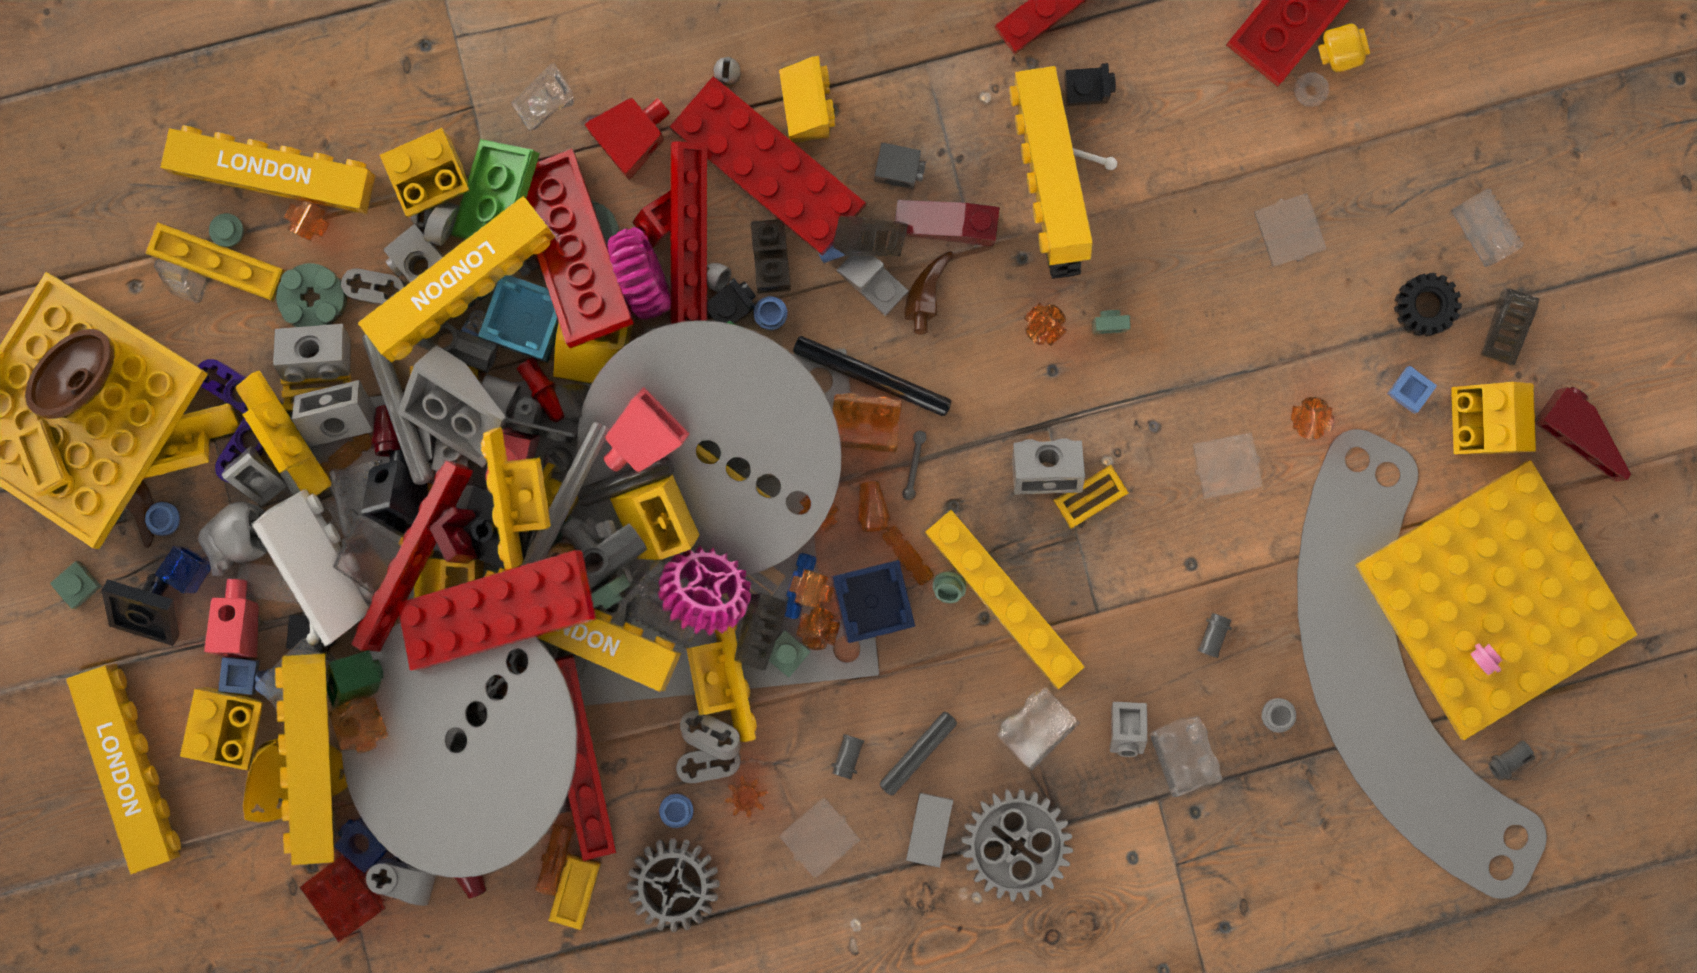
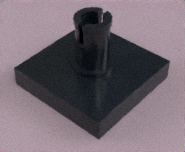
(483, 531)
(141, 611)

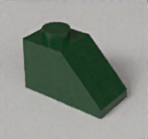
(353, 678)

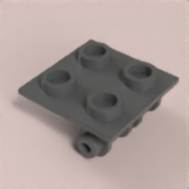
(529, 418)

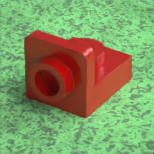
(655, 219)

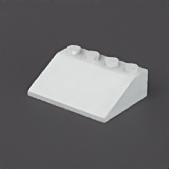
(305, 556)

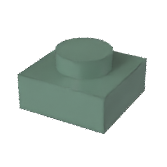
(1111, 322)
(75, 585)
(610, 593)
(788, 653)

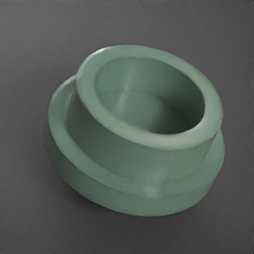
(226, 230)
(949, 587)

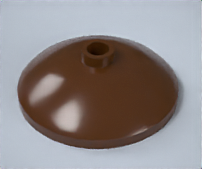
(70, 374)

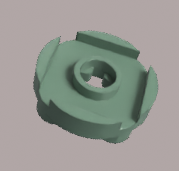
(296, 284)

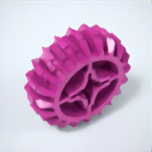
(639, 273)
(700, 601)

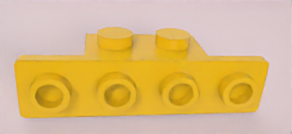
(280, 435)
(191, 438)
(517, 496)
(721, 682)

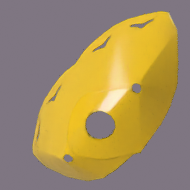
(264, 784)

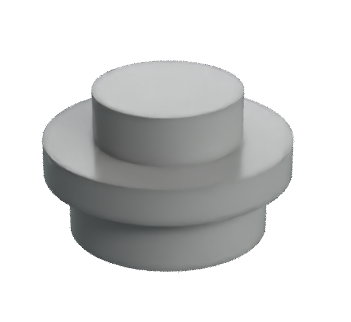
(1278, 715)

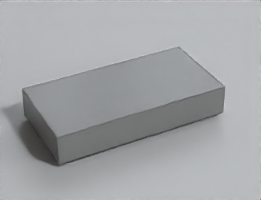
(929, 830)

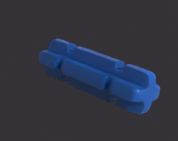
(803, 562)

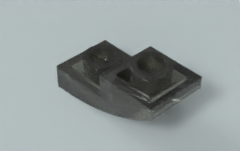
(770, 256)

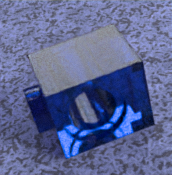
(183, 569)
(346, 845)

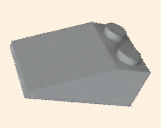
(450, 403)

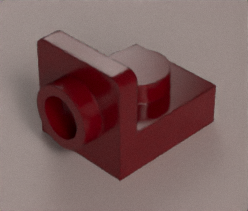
(452, 538)

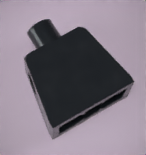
(392, 495)

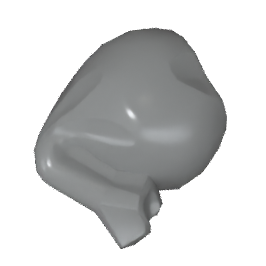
(232, 537)

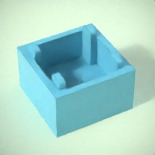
(521, 318)

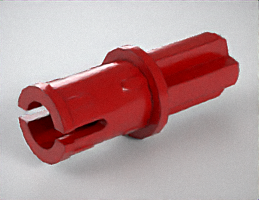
(541, 389)

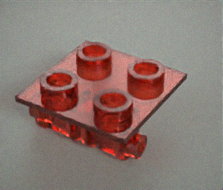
(342, 897)

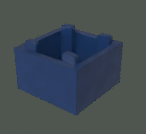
(872, 601)

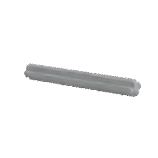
(404, 429)
(567, 492)

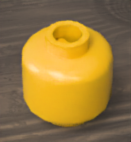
(1344, 47)

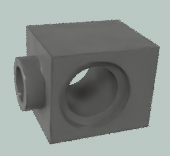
(899, 166)

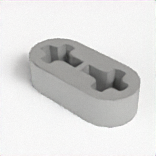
(441, 223)
(370, 277)
(708, 740)
(707, 773)

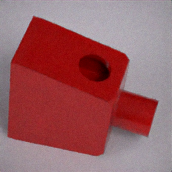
(629, 133)

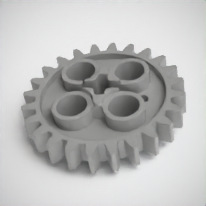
(999, 869)

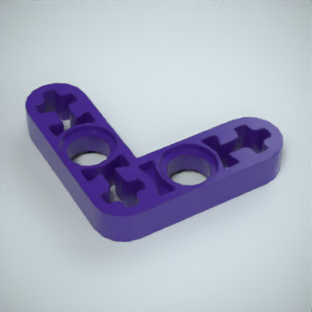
(215, 388)

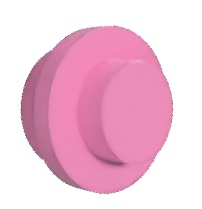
(1487, 658)

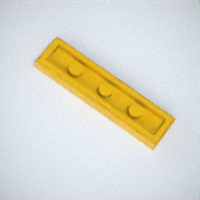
(215, 261)

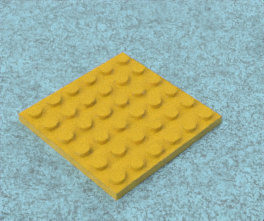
(110, 438)
(1499, 575)

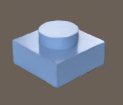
(1411, 389)
(238, 675)

